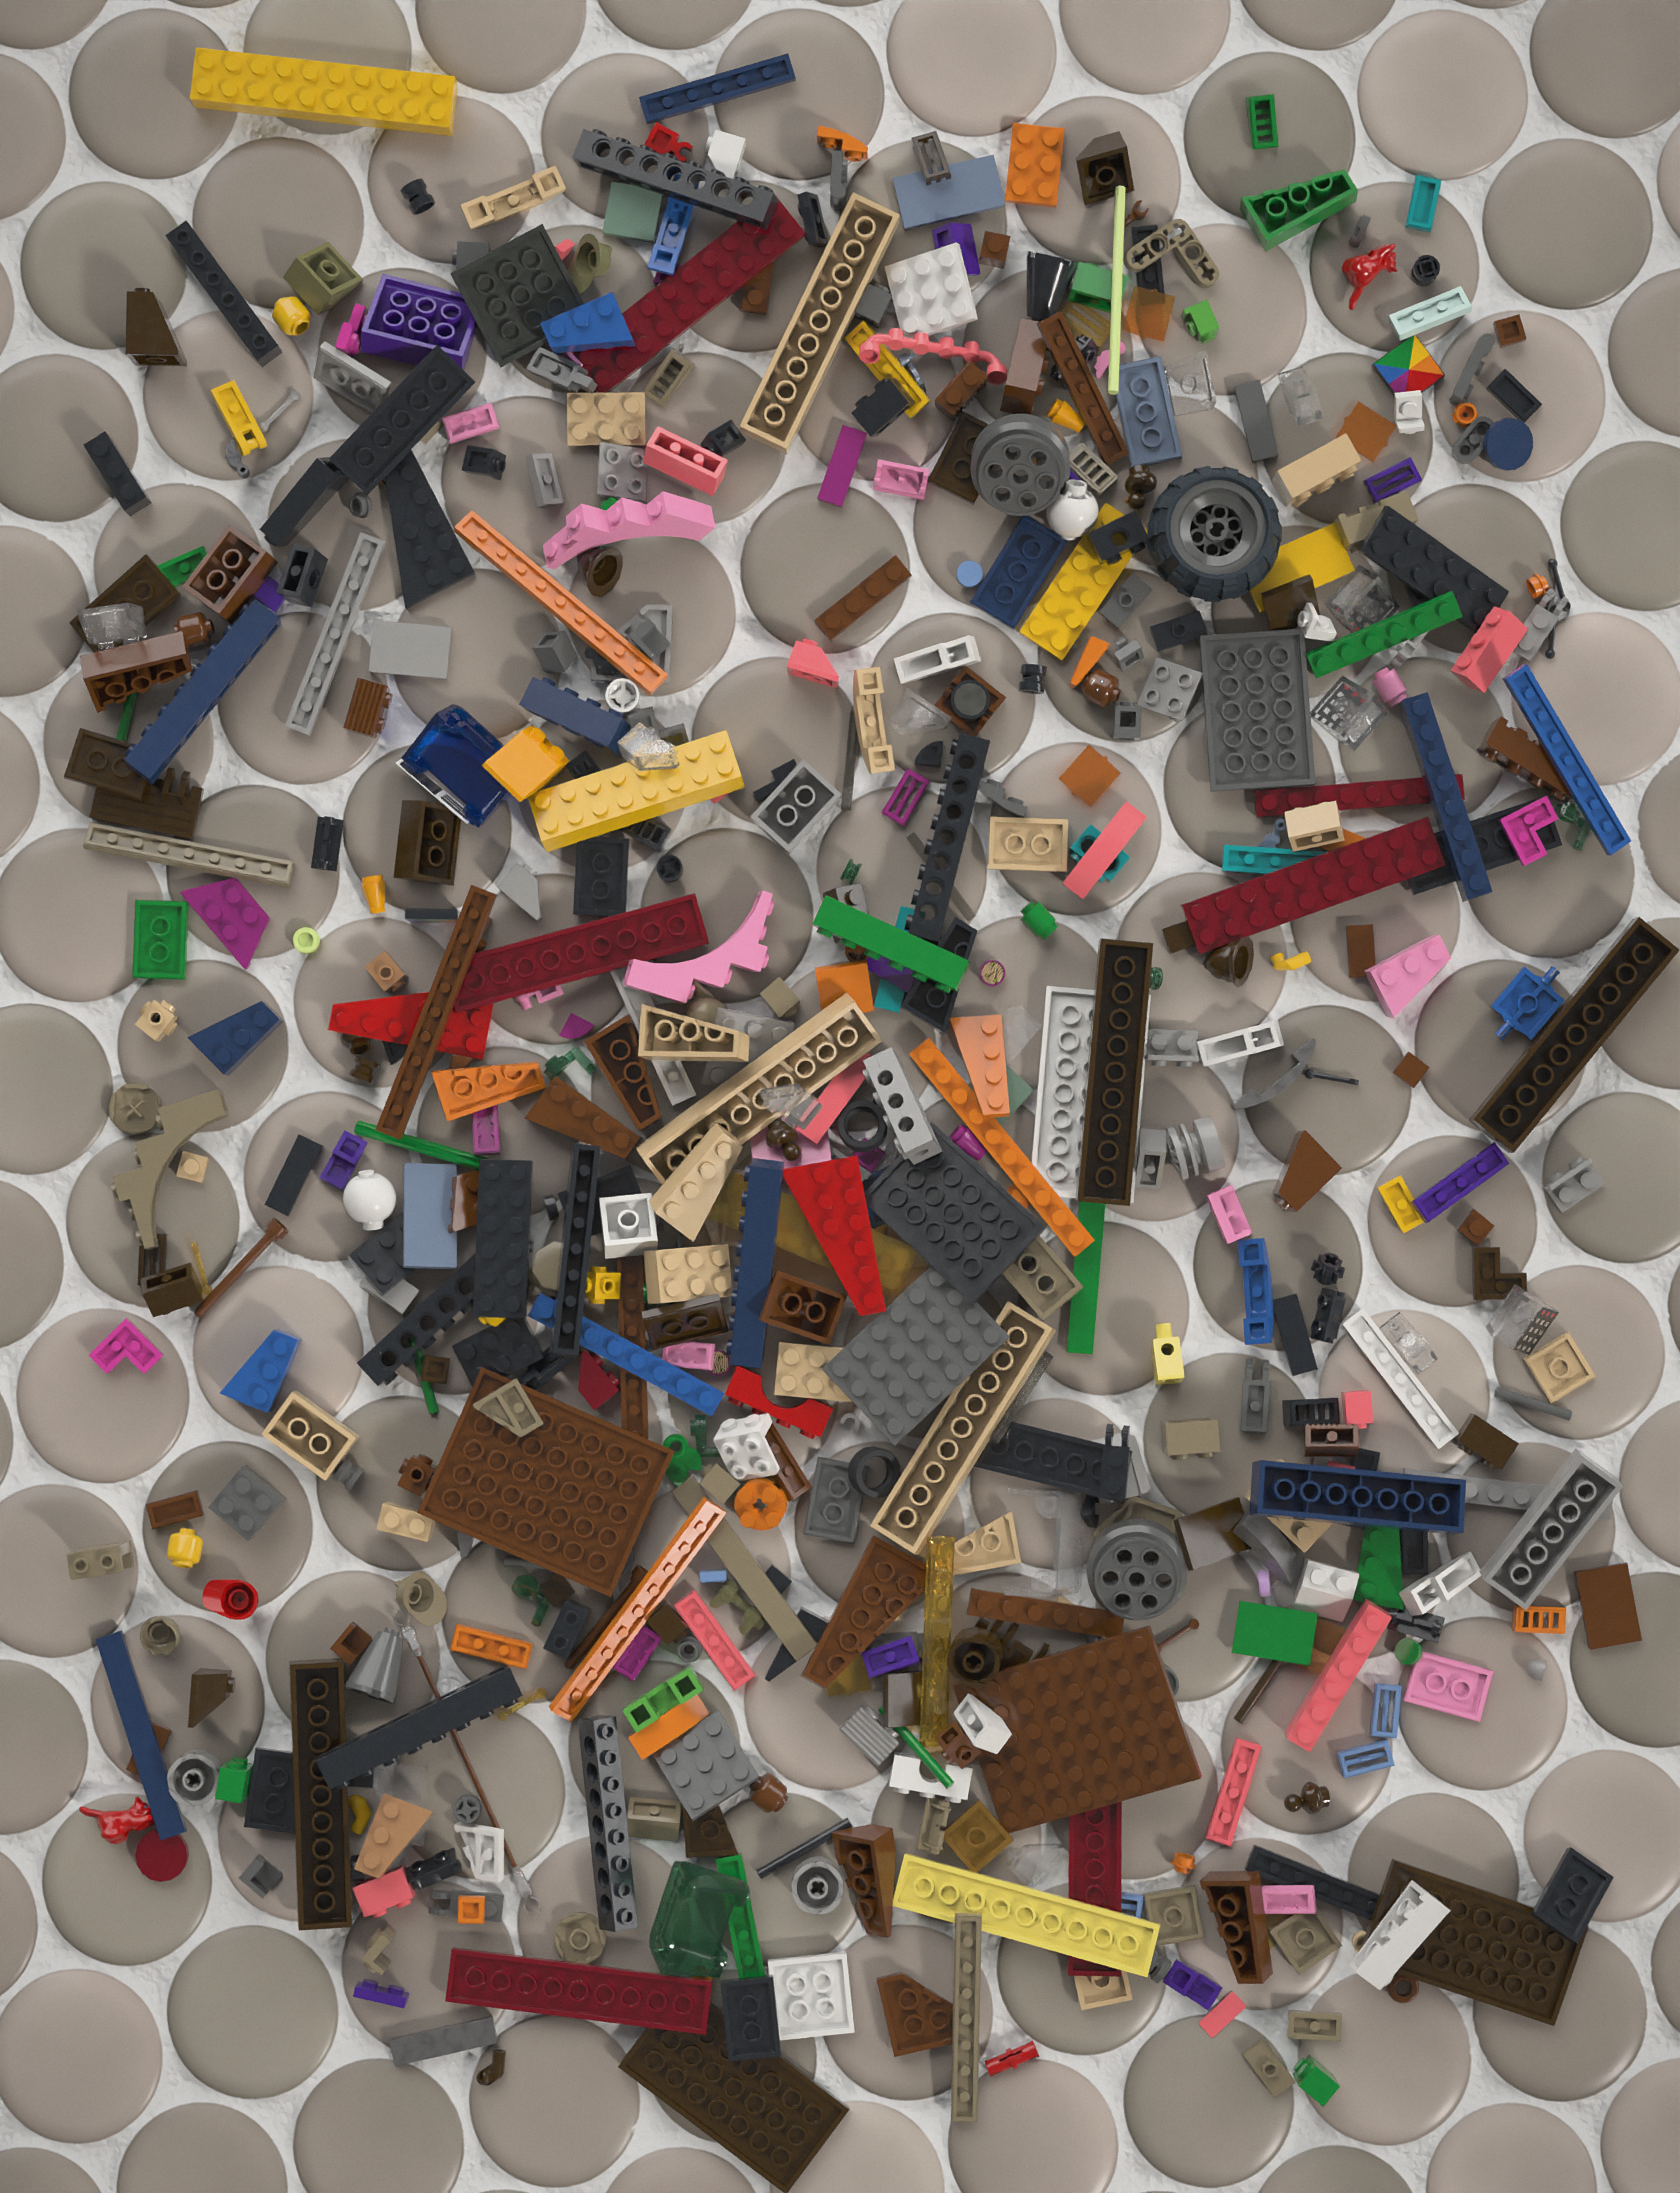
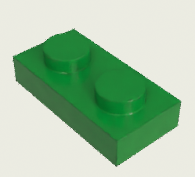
(181, 567)

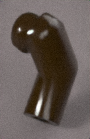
(493, 2071)

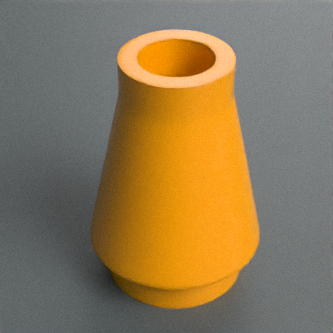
(1064, 415)
(374, 892)

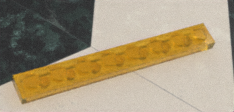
(936, 1638)

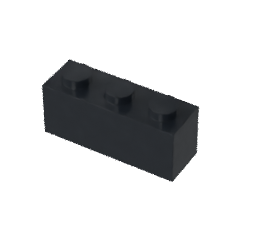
(117, 473)

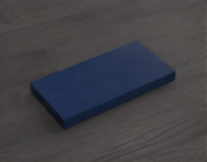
(1018, 572)

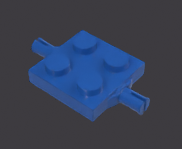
(1527, 1003)

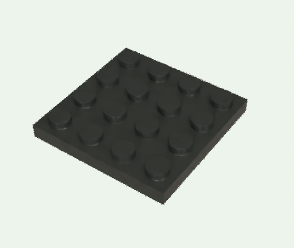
(515, 292)

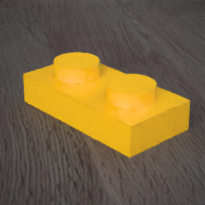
(1398, 1201)

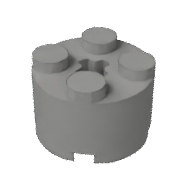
(181, 1776)
(819, 1870)

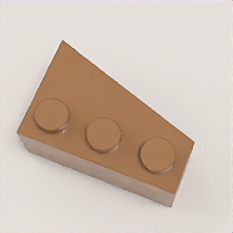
(389, 1834)

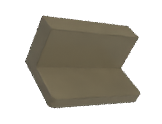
(653, 1819)

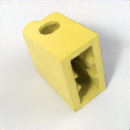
(1166, 1368)

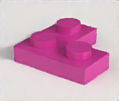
(350, 333)
(1522, 826)
(123, 1342)

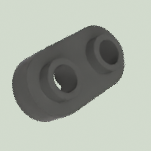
(1471, 440)

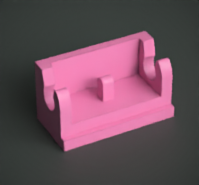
(901, 479)
(1228, 1214)

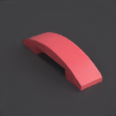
(1104, 850)

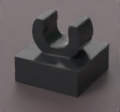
(582, 765)

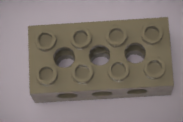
(1048, 1265)

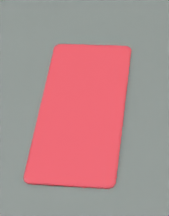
(1222, 2014)

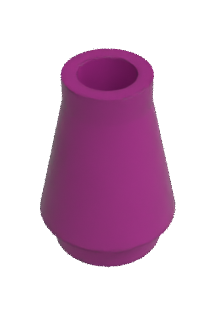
(968, 1142)

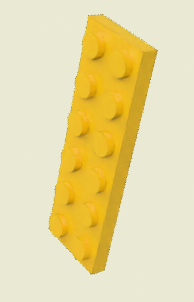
(1075, 593)

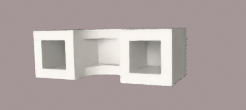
(906, 1777)

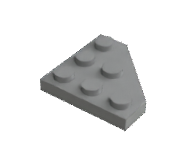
(662, 618)
(763, 1033)

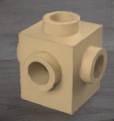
(148, 1020)

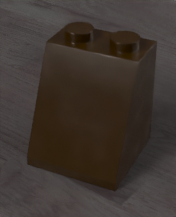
(149, 332)

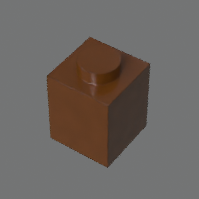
(994, 249)

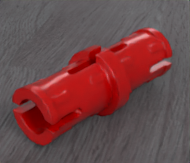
(1011, 2058)

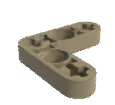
(1178, 245)

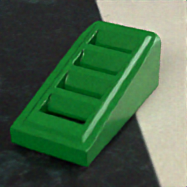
(1251, 113)

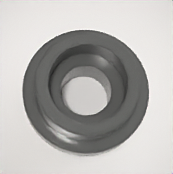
(360, 505)
(687, 1656)

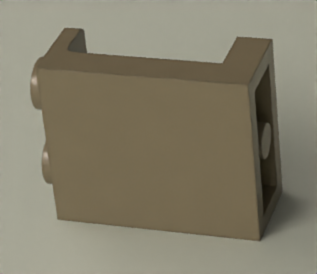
(100, 1560)

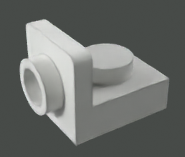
(1408, 412)
(1315, 625)

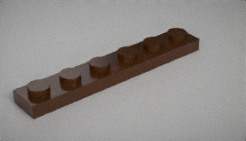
(1082, 388)
(1043, 1613)

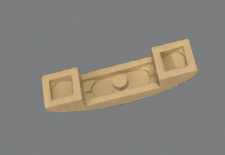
(513, 200)
(869, 720)

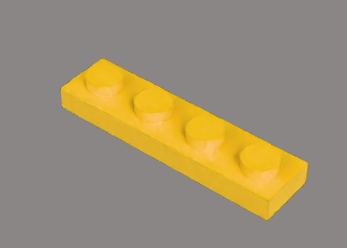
(889, 367)

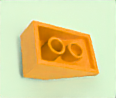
(526, 763)

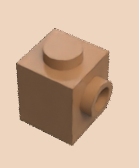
(386, 972)

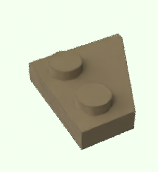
(511, 1409)

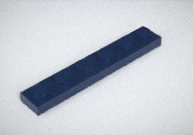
(717, 88)

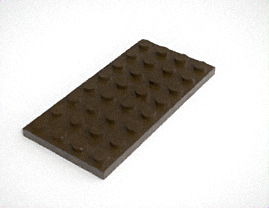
(1484, 1946)
(753, 2107)

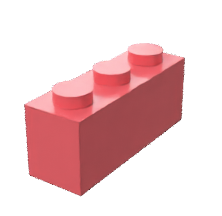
(685, 461)
(1489, 649)

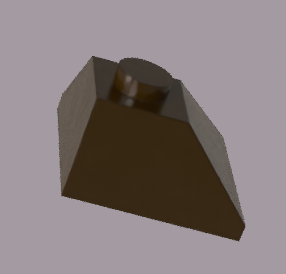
(1103, 167)
(207, 1692)

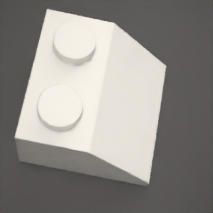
(627, 1225)
(1325, 1589)

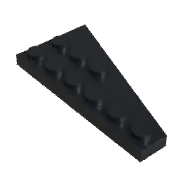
(424, 540)

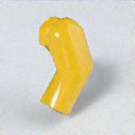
(1292, 963)
(361, 1811)

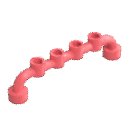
(870, 351)

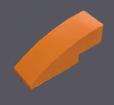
(668, 1726)

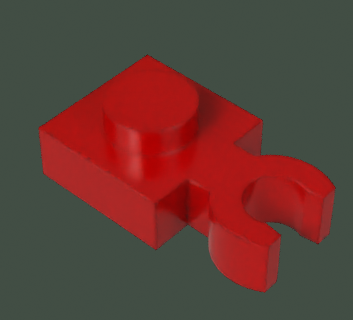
(665, 141)

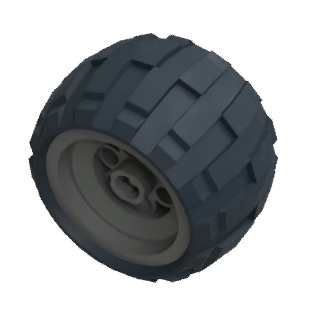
(1187, 563)

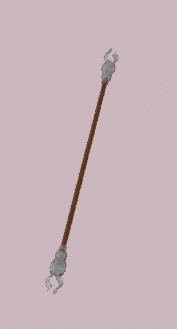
(524, 1887)

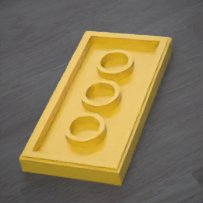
(1314, 554)

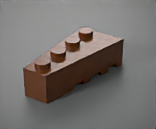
(134, 667)
(1522, 757)
(1241, 1921)

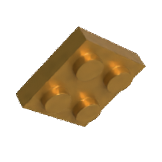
(976, 1836)

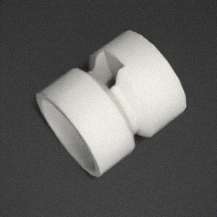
(623, 696)

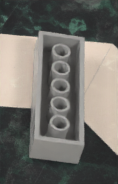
(1551, 1529)

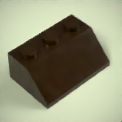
(427, 843)

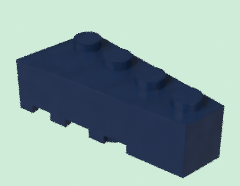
(575, 714)

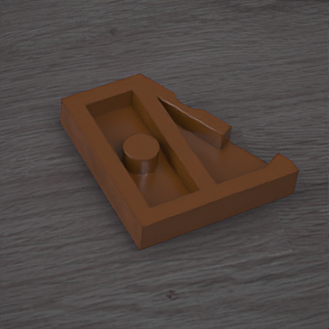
(464, 1201)

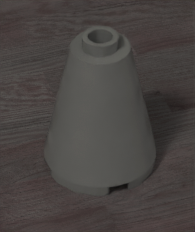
(379, 1668)

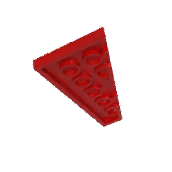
(396, 1017)
(838, 1214)

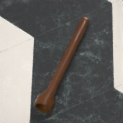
(274, 1231)
(637, 1575)

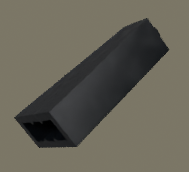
(303, 502)

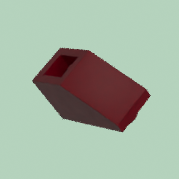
(594, 1381)

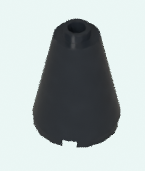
(1047, 284)

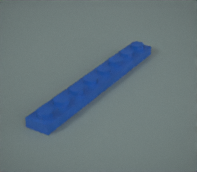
(1566, 759)
(636, 1360)

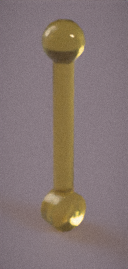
(207, 1289)
(540, 1693)

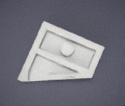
(484, 1850)

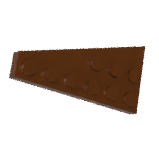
(874, 1597)

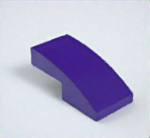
(343, 1160)
(1192, 1984)

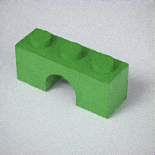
(662, 1698)

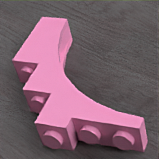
(628, 519)
(739, 950)

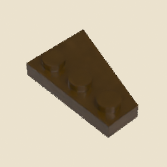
(708, 1835)

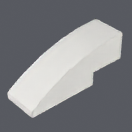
(937, 659)
(1240, 1043)
(1440, 1584)

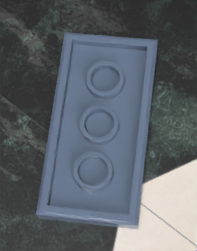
(970, 191)
(1147, 413)
(427, 1216)

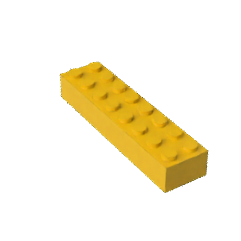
(628, 796)

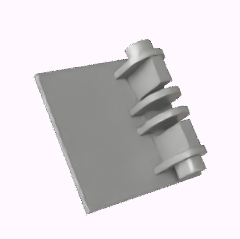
(621, 472)
(1169, 689)

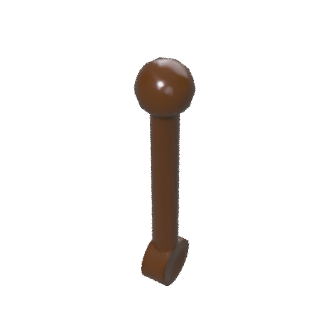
(1193, 1624)

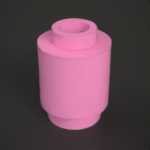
(1389, 686)

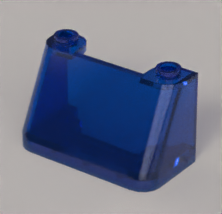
(454, 750)

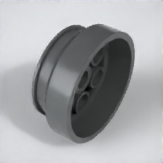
(1030, 435)
(1138, 1538)

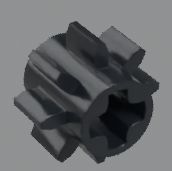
(1327, 1269)

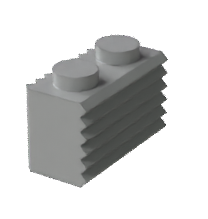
(869, 1734)

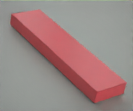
(714, 1640)
(1233, 1791)

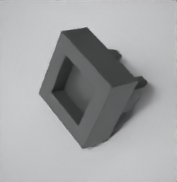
(1127, 653)

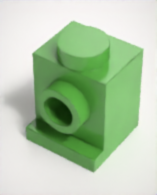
(1201, 321)

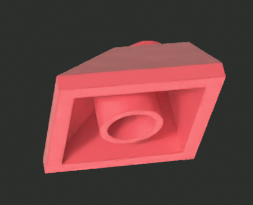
(812, 664)

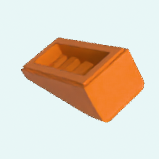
(1092, 653)
(1517, 1619)

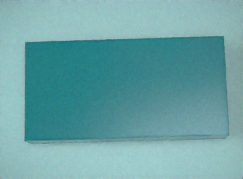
(1423, 203)

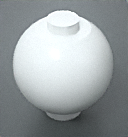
(1073, 511)
(369, 1199)

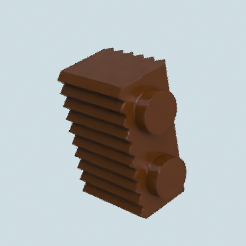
(961, 391)
(368, 708)
(1331, 1440)

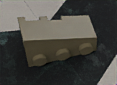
(1355, 526)

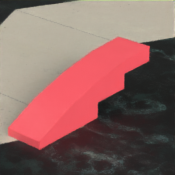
(835, 1098)

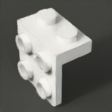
(746, 1448)

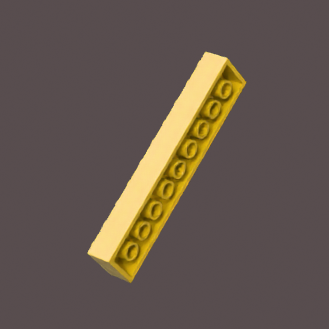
(323, 91)

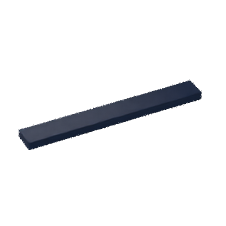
(140, 1734)

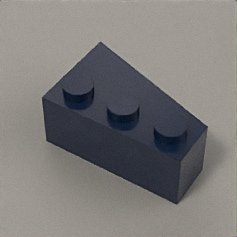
(236, 1036)

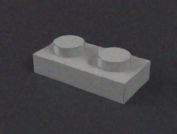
(544, 480)

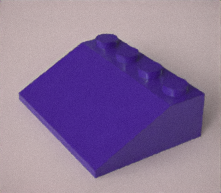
(415, 317)

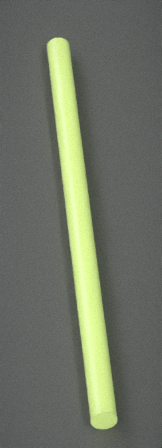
(1116, 293)

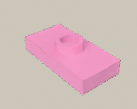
(470, 423)
(690, 1355)
(1289, 1899)

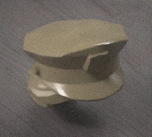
(545, 1271)

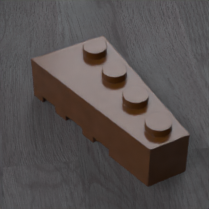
(627, 1073)
(578, 1117)

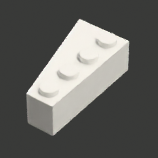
(1398, 1935)

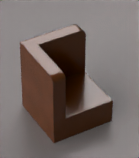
(351, 1643)

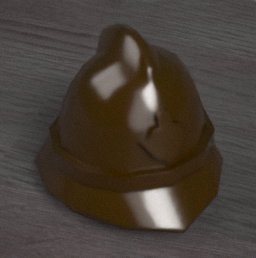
(601, 569)
(1231, 961)

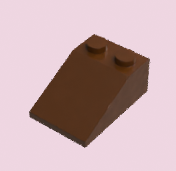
(802, 1307)

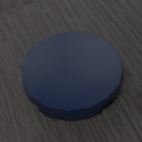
(1508, 444)

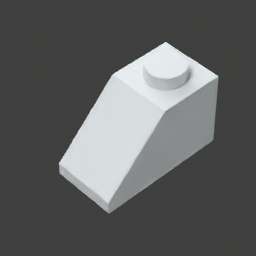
(725, 153)
(982, 1724)

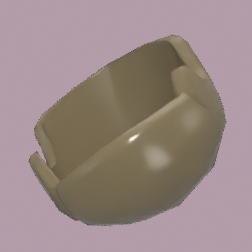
(160, 1635)

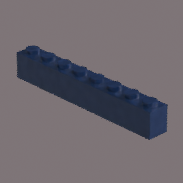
(202, 691)
(1445, 797)
(756, 1261)

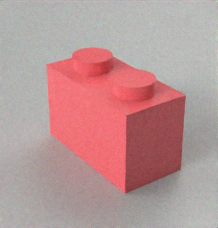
(379, 1894)

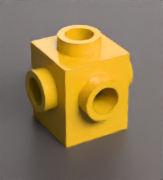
(602, 1285)

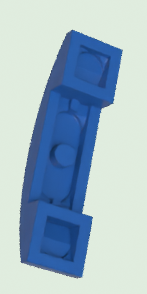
(671, 235)
(1257, 1291)

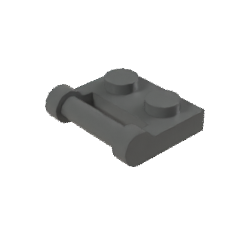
(838, 176)

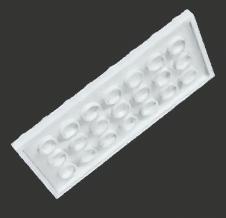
(1063, 1087)

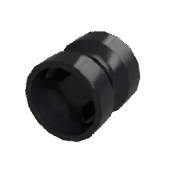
(417, 196)
(1423, 275)
(1032, 678)
(669, 864)

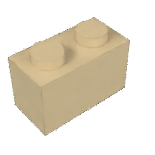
(1314, 826)
(405, 1522)

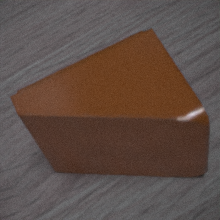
(460, 1062)

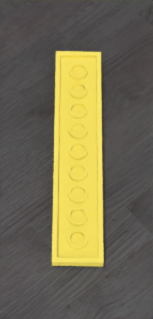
(1027, 1914)

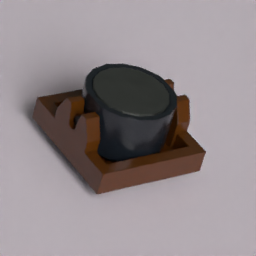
(970, 701)

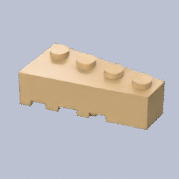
(683, 1038)
(696, 1182)

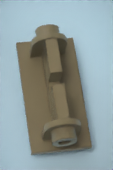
(932, 1825)

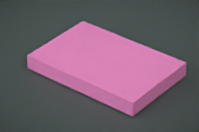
(810, 1152)
(1448, 1686)

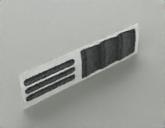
(435, 790)

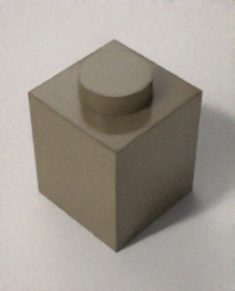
(780, 998)
(718, 1481)

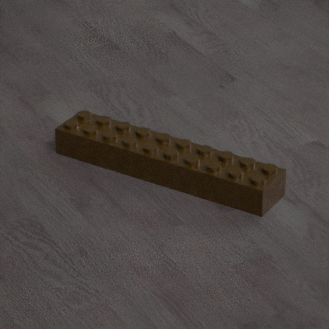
(1573, 1035)
(1114, 1072)
(319, 1813)

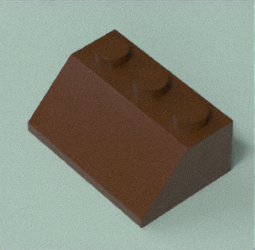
(230, 574)

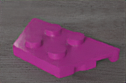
(231, 916)

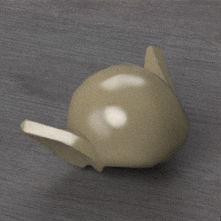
(703, 1005)

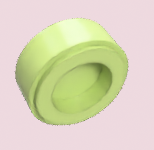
(306, 940)

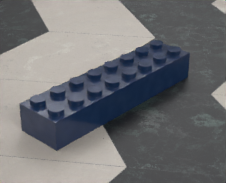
(1357, 1497)

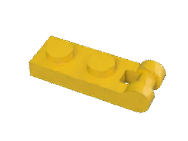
(238, 417)

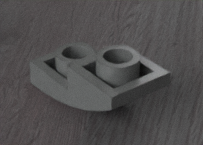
(994, 793)

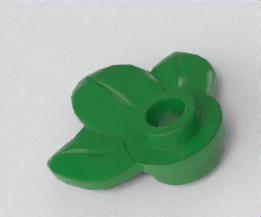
(681, 1461)

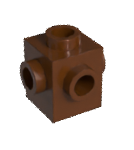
(409, 1479)
(957, 1745)

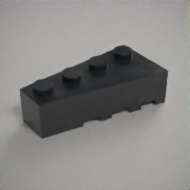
(927, 1001)

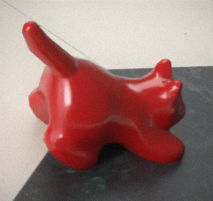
(1363, 269)
(117, 1824)

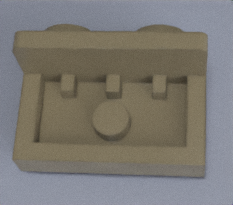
(373, 1958)

